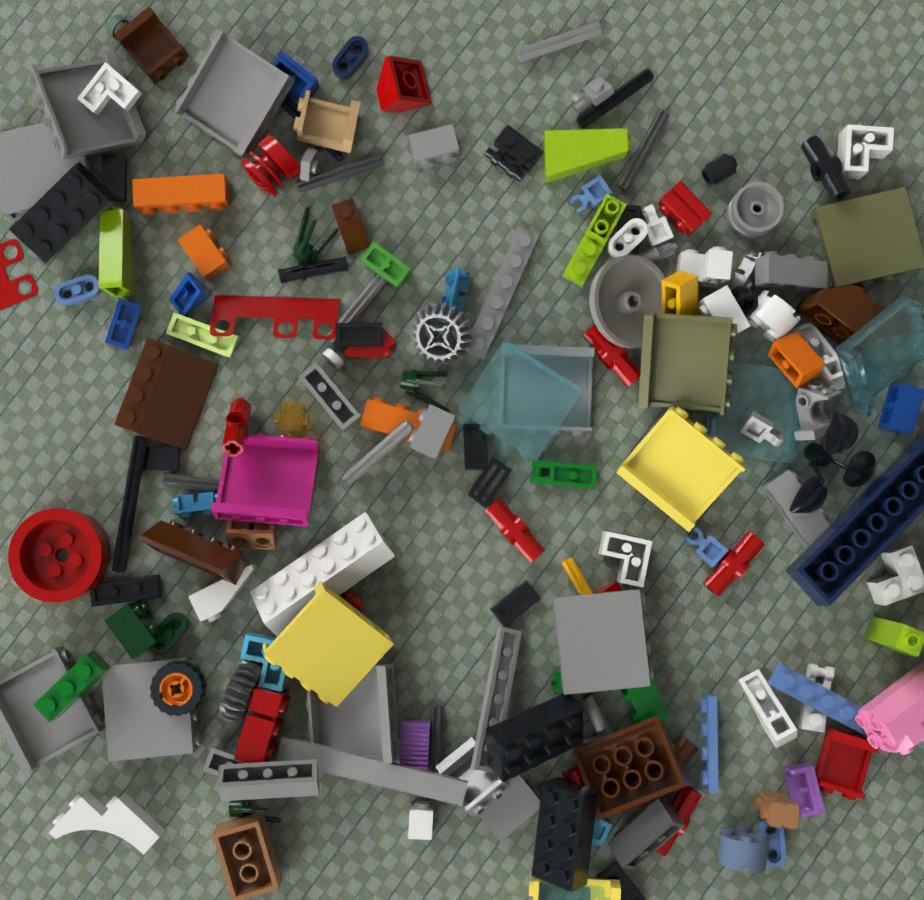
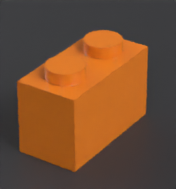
(204, 253)
(796, 359)

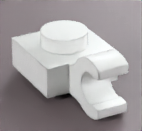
(657, 227)

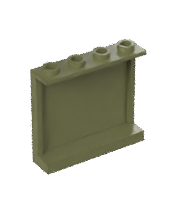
(870, 238)
(686, 361)

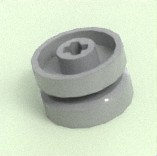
(754, 210)

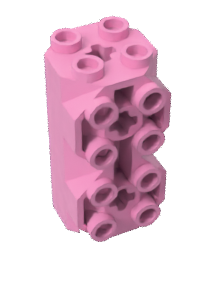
(896, 715)

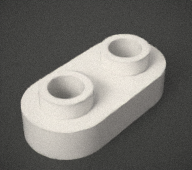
(626, 238)

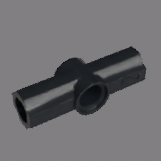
(826, 168)

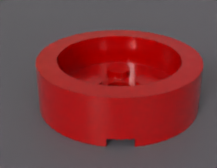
(36, 549)

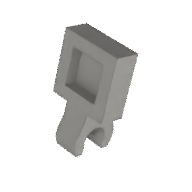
(594, 92)
(310, 162)
(760, 428)

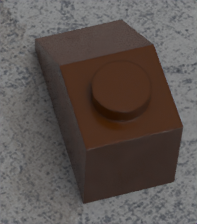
(350, 226)

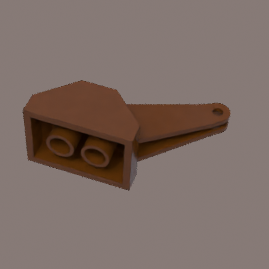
(839, 311)

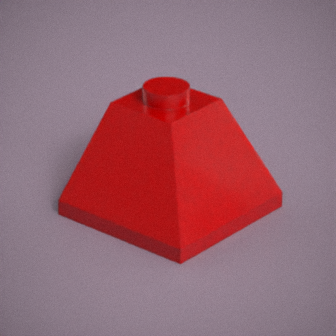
(402, 85)

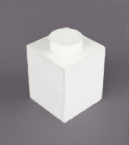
(421, 820)

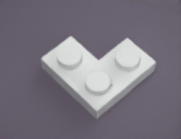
(108, 85)

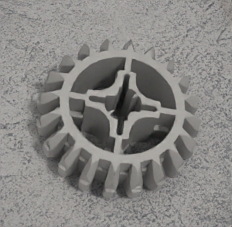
(455, 348)

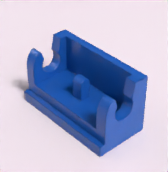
(303, 79)
(123, 324)
(901, 408)

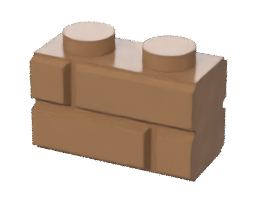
(777, 809)

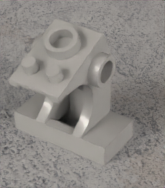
(811, 410)

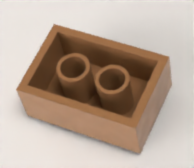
(247, 856)

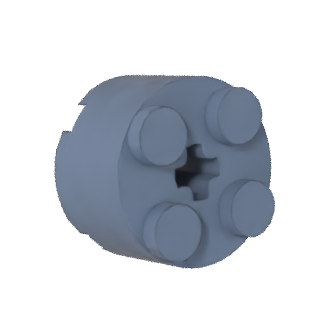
(743, 849)

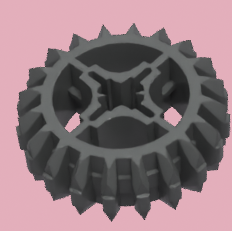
(239, 692)

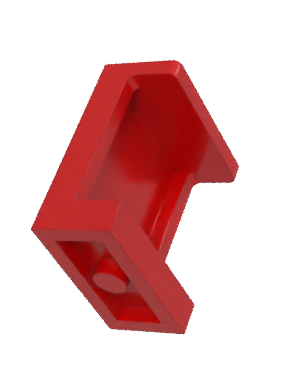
(843, 763)

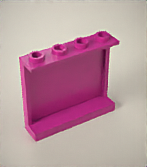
(269, 481)

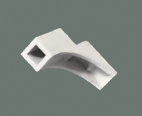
(119, 817)

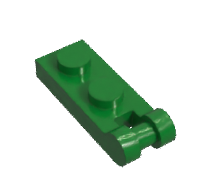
(564, 474)

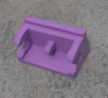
(804, 788)

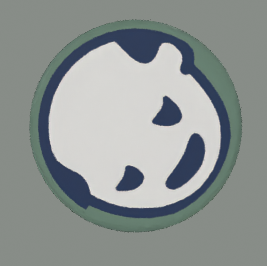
(115, 24)

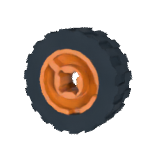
(164, 691)

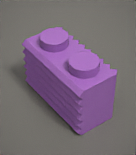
(414, 743)

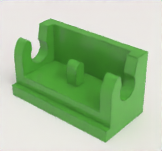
(386, 265)

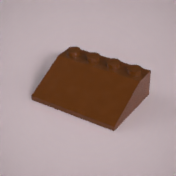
(166, 394)
(631, 767)

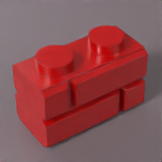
(684, 209)

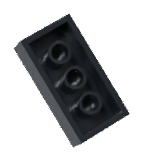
(62, 212)
(534, 736)
(564, 833)

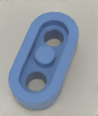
(79, 290)
(776, 843)

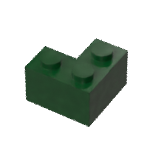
(133, 628)

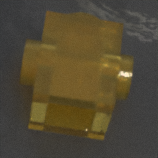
(292, 418)

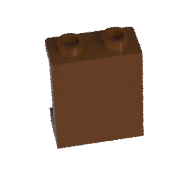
(152, 45)

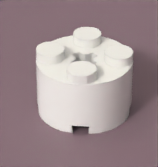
(773, 316)

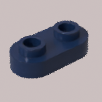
(349, 58)

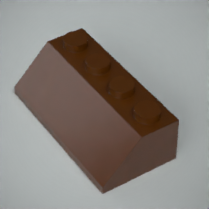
(196, 551)

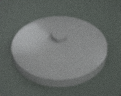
(622, 295)

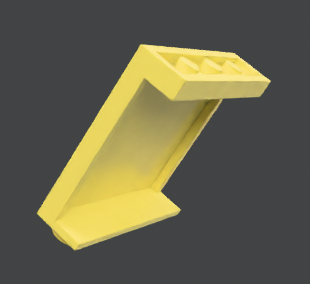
(680, 467)
(328, 646)

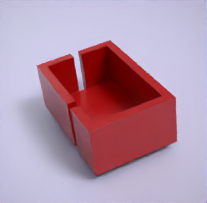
(263, 726)

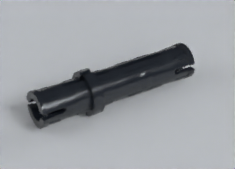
(313, 269)

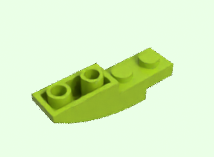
(594, 240)

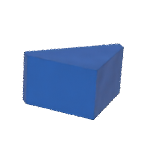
(189, 295)

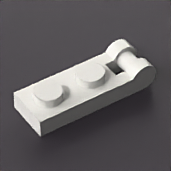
(810, 718)

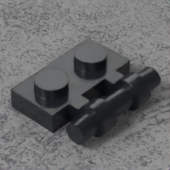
(516, 147)

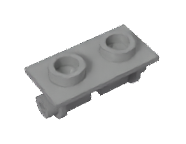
(748, 278)

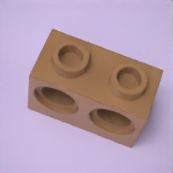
(251, 535)

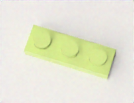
(199, 335)

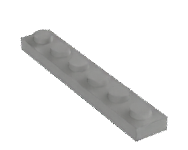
(501, 292)
(497, 691)

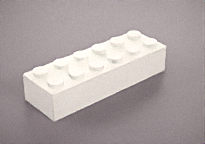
(336, 562)

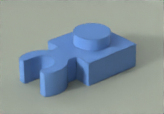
(593, 193)
(708, 549)

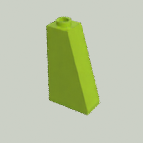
(580, 150)
(116, 253)
(895, 636)

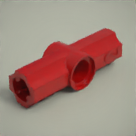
(612, 356)
(236, 427)
(514, 530)
(733, 564)
(684, 804)

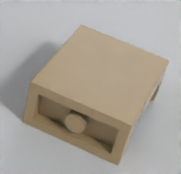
(326, 123)

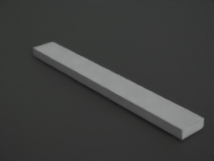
(373, 771)

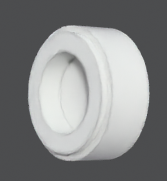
(333, 358)

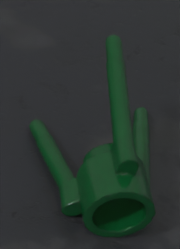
(302, 248)
(413, 380)
(244, 807)

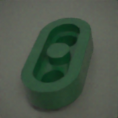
(170, 632)

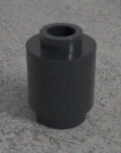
(719, 169)

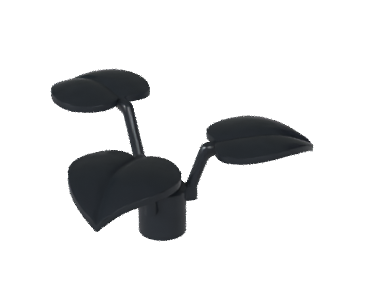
(839, 436)

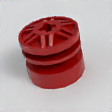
(271, 166)

